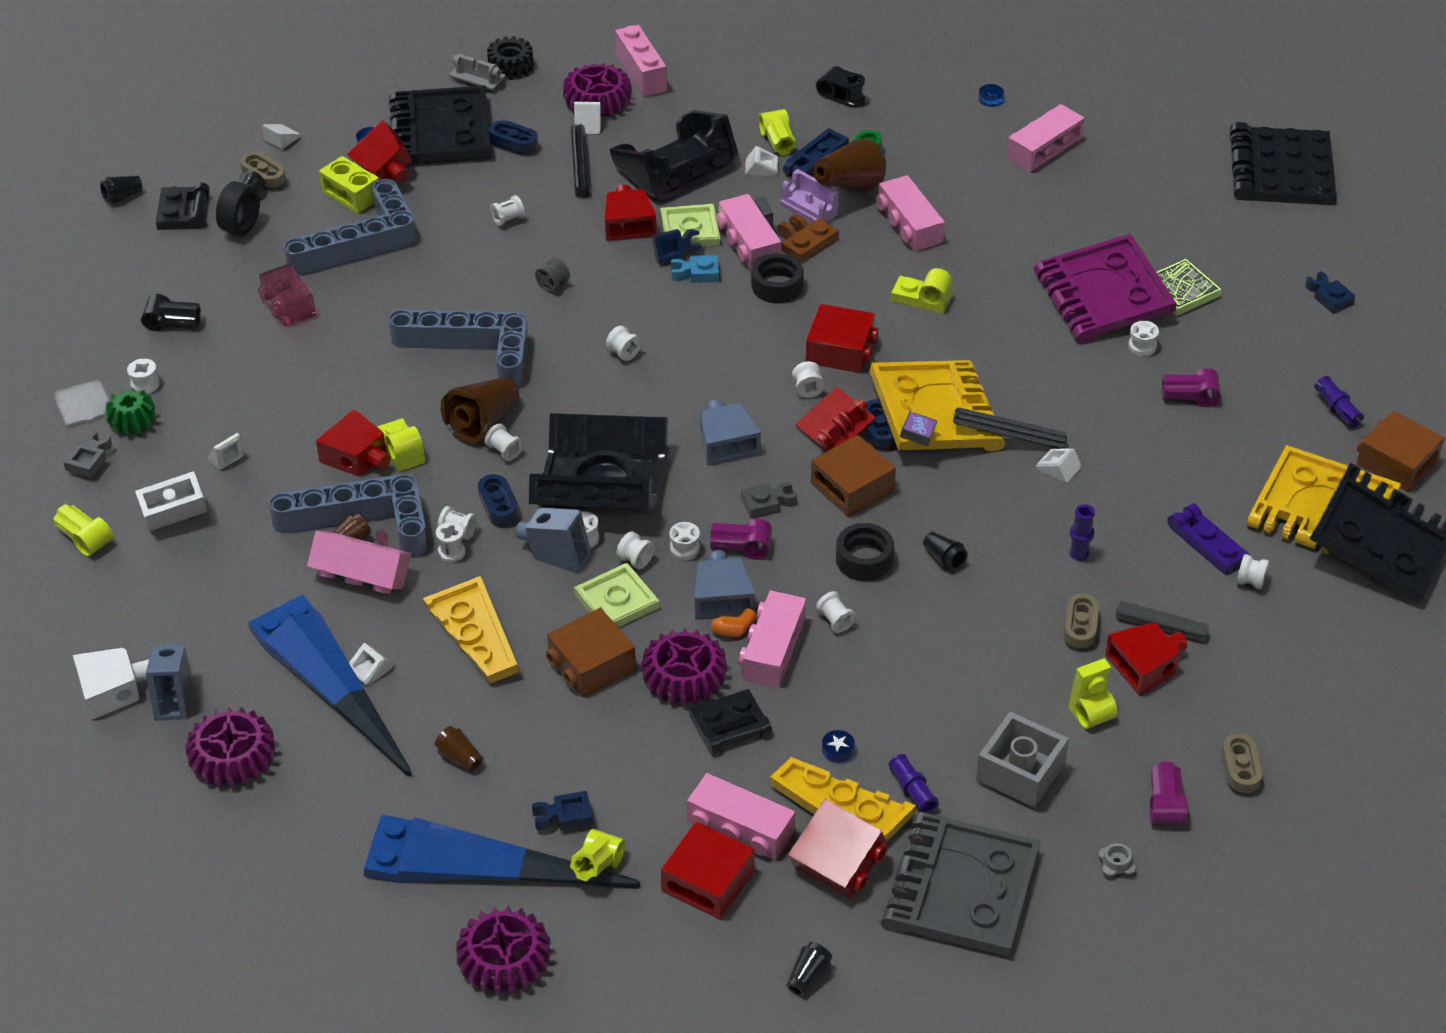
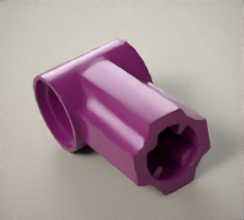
(1201, 387)
(751, 538)
(1167, 802)

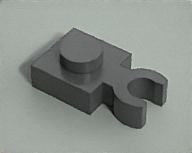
(88, 458)
(764, 500)

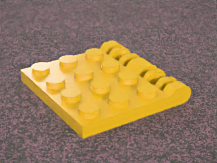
(934, 392)
(1300, 492)

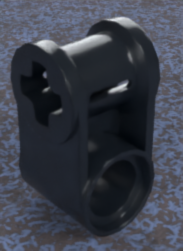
(841, 85)

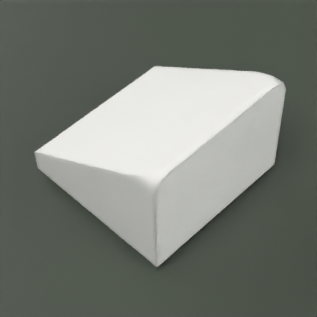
(588, 115)
(279, 135)
(761, 163)
(226, 452)
(1060, 464)
(369, 664)

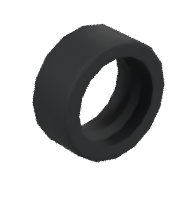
(237, 208)
(777, 291)
(864, 535)

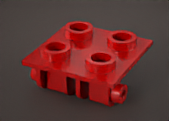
(835, 419)

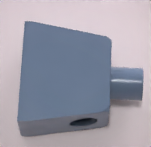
(728, 432)
(557, 538)
(722, 587)
(168, 668)

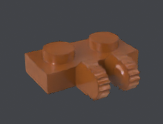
(808, 238)

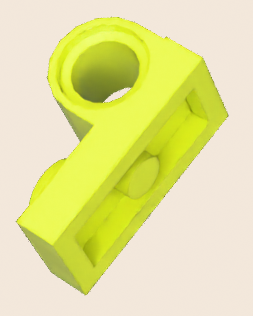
(930, 294)
(403, 444)
(1089, 696)

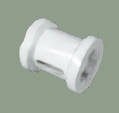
(507, 210)
(501, 440)
(467, 522)
(451, 542)
(835, 611)

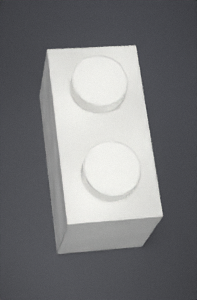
(171, 501)

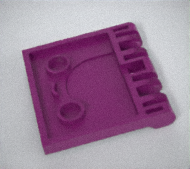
(1104, 287)

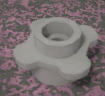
(1120, 853)

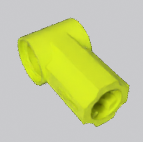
(777, 129)
(85, 532)
(596, 854)

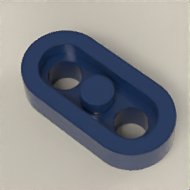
(513, 136)
(879, 430)
(497, 499)

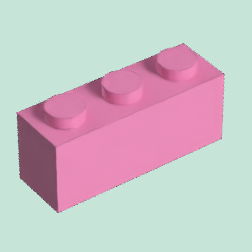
(641, 60)
(1045, 137)
(910, 213)
(747, 229)
(358, 561)
(773, 638)
(741, 815)

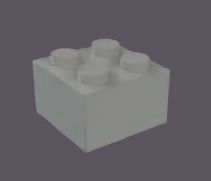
(1022, 759)

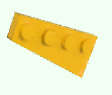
(475, 627)
(811, 785)

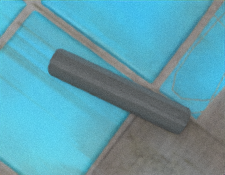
(1166, 621)

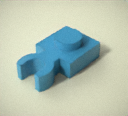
(699, 268)

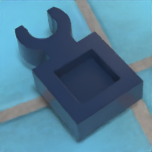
(671, 244)
(1331, 295)
(568, 810)

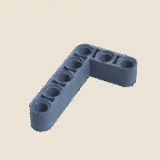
(357, 240)
(466, 330)
(371, 498)

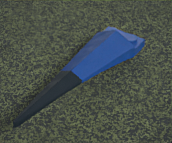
(307, 647)
(434, 852)

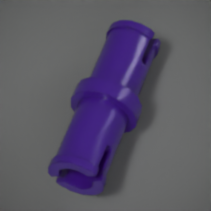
(1339, 401)
(1082, 532)
(913, 783)

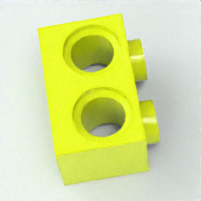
(348, 184)

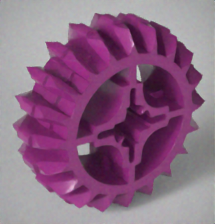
(598, 84)
(684, 659)
(230, 747)
(521, 939)

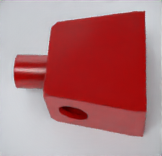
(382, 154)
(629, 214)
(353, 445)
(1145, 655)

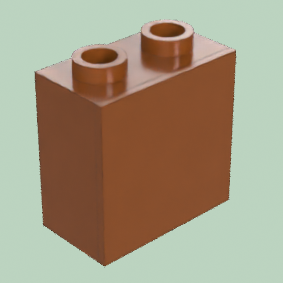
(1400, 450)
(853, 475)
(590, 652)

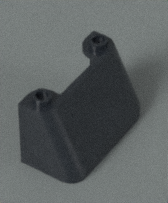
(700, 153)

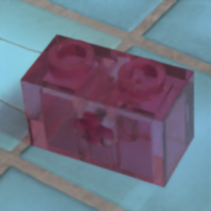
(286, 295)

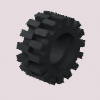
(511, 56)

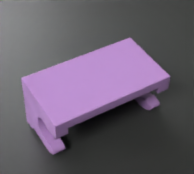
(809, 197)

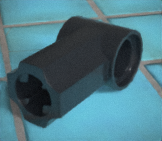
(162, 311)

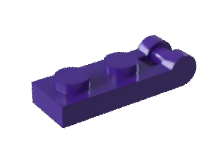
(1207, 539)

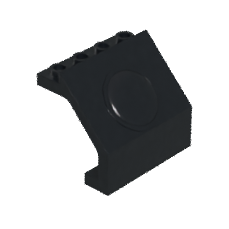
(602, 461)

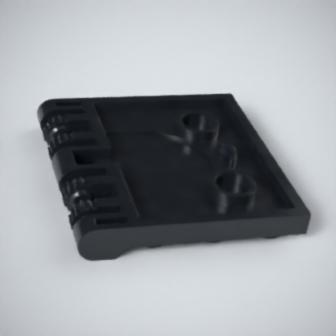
(442, 123)
(1282, 165)
(1382, 534)

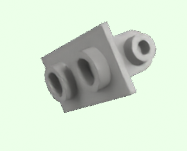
(479, 75)

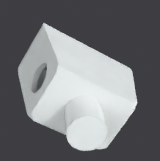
(109, 680)

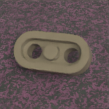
(270, 170)
(1081, 620)
(1244, 769)

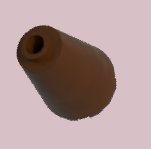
(852, 167)
(478, 407)

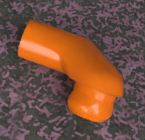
(733, 626)

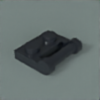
(174, 206)
(726, 715)

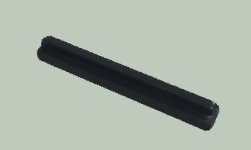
(579, 160)
(1009, 428)

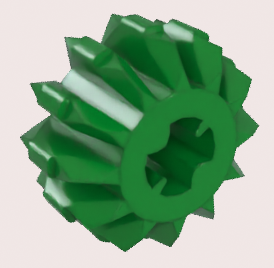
(130, 412)

